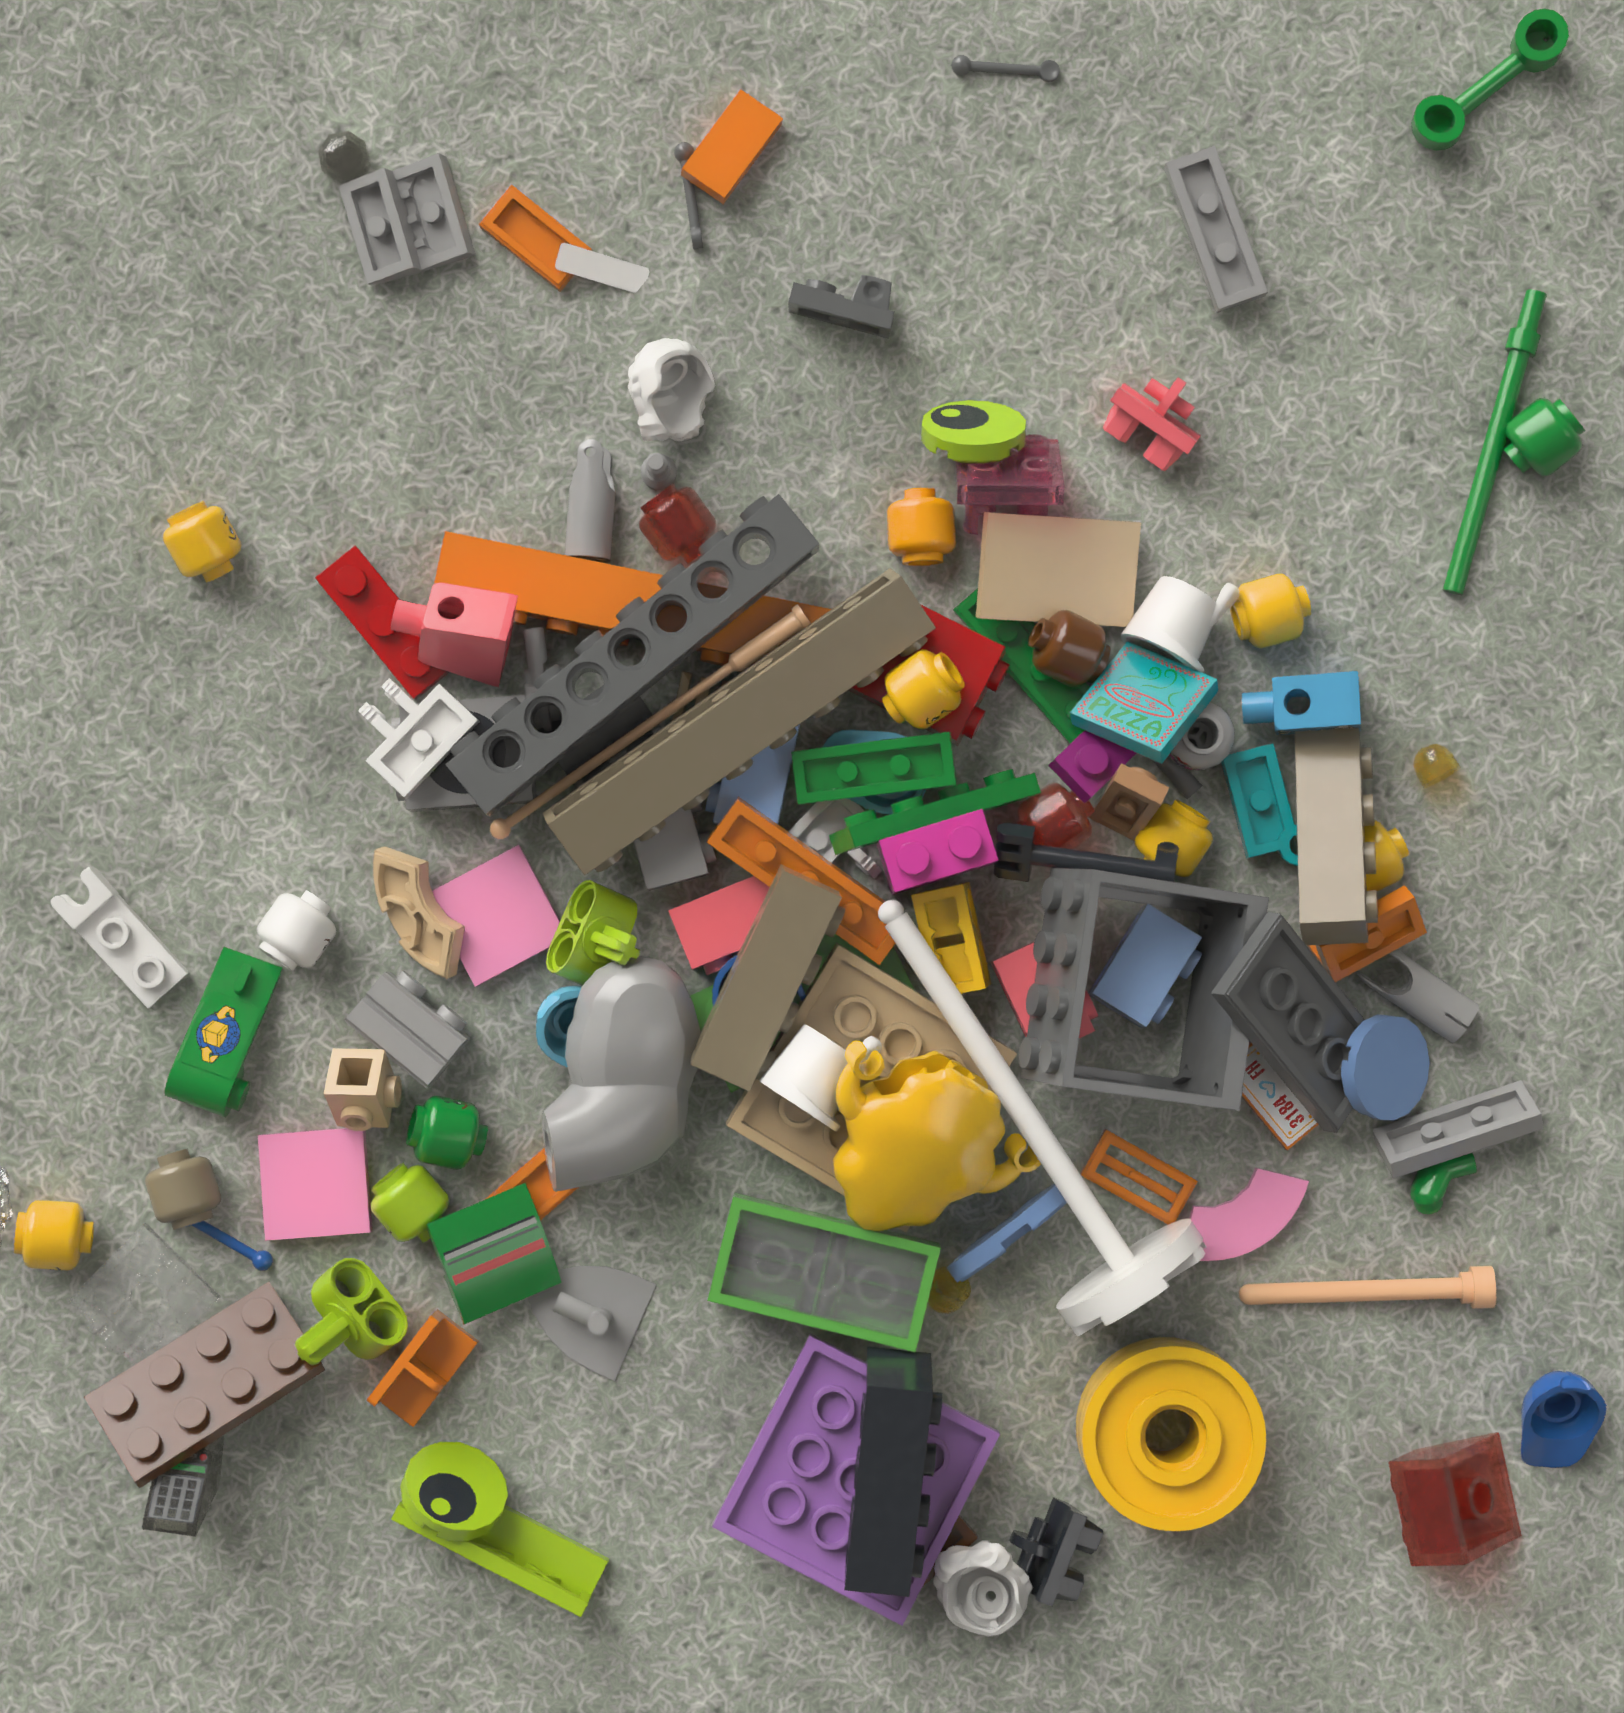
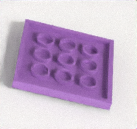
(801, 1472)

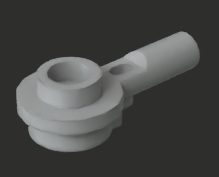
(536, 658)

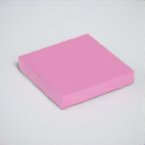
(502, 914)
(314, 1183)

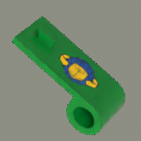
(213, 1052)

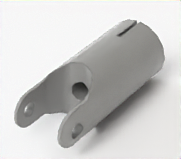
(591, 505)
(1429, 1000)

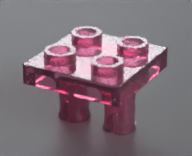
(1025, 479)

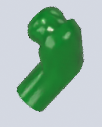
(1432, 1182)

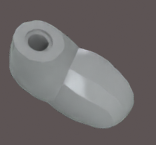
(627, 1075)

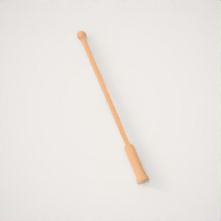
(738, 661)

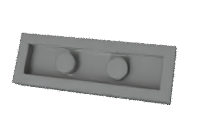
(1215, 229)
(1457, 1129)

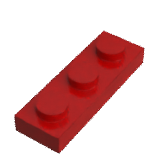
(370, 608)

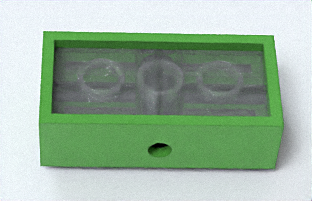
(824, 1272)

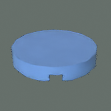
(1385, 1067)

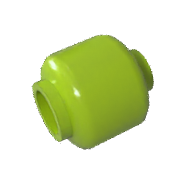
(408, 1201)

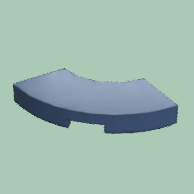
(996, 1241)

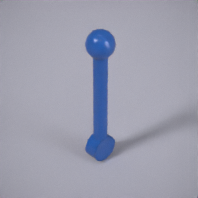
(261, 1260)

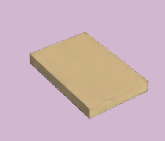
(1056, 564)

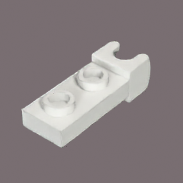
(121, 939)

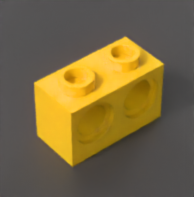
(952, 931)

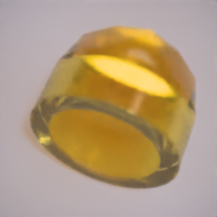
(1434, 764)
(947, 1293)

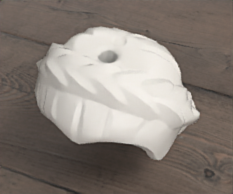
(670, 389)
(966, 1577)

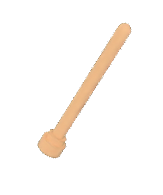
(1471, 1287)

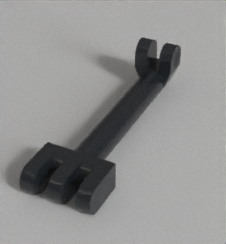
(1018, 853)

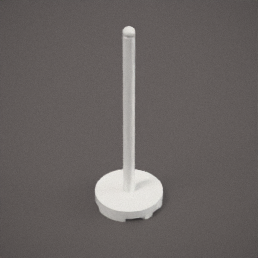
(1130, 1273)

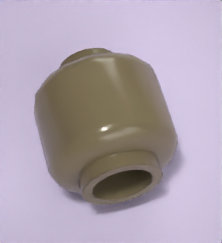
(183, 1189)

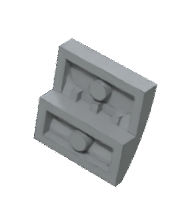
(406, 219)

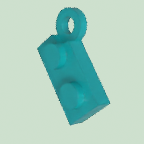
(1260, 802)

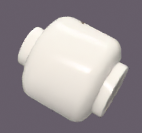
(296, 930)

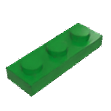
(874, 768)

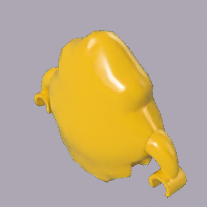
(919, 1139)

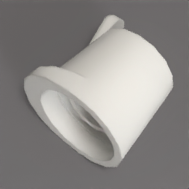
(1178, 620)
(810, 1072)

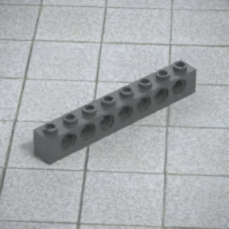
(496, 786)

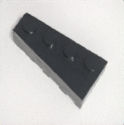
(891, 1472)

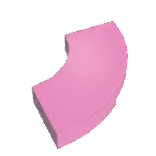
(1250, 1216)

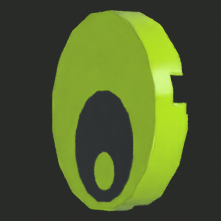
(973, 431)
(454, 1490)

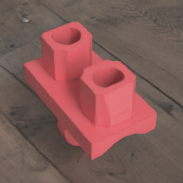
(1172, 435)

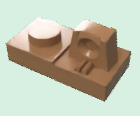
(1129, 801)

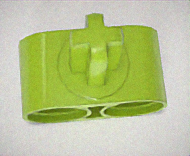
(593, 933)
(348, 1318)

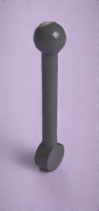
(1048, 70)
(682, 153)

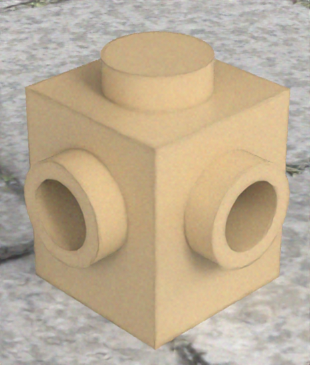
(361, 1088)

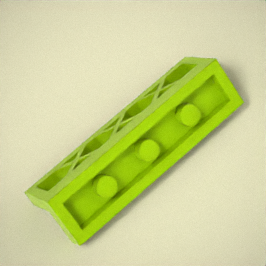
(529, 1557)

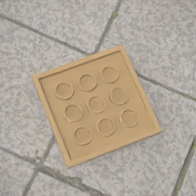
(847, 1005)

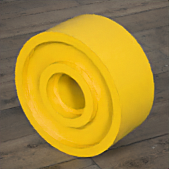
(1202, 1475)

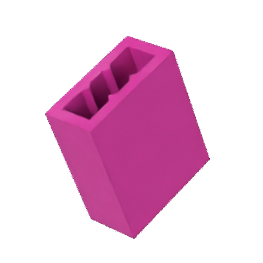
(937, 852)

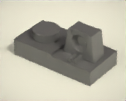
(865, 312)

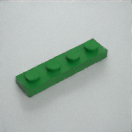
(910, 814)

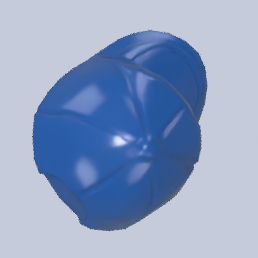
(1559, 1419)

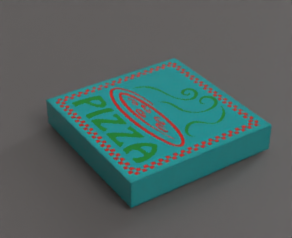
(1144, 702)

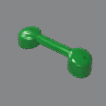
(1441, 120)

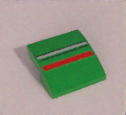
(494, 1253)

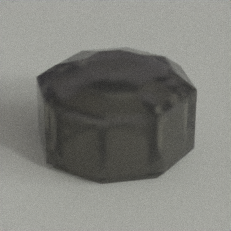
(344, 157)

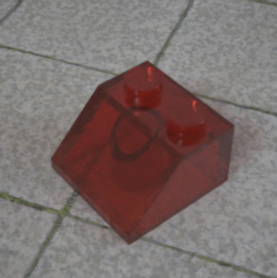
(1454, 1501)

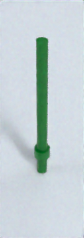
(1521, 345)

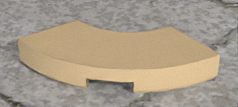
(419, 920)

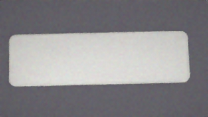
(601, 268)

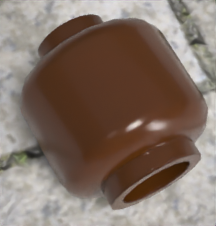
(1069, 648)

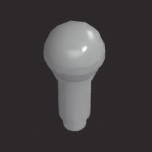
(658, 471)

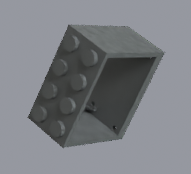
(1212, 1043)

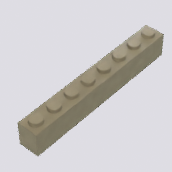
(739, 722)

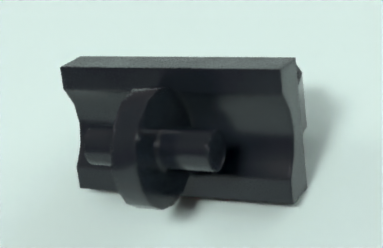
(1050, 1548)

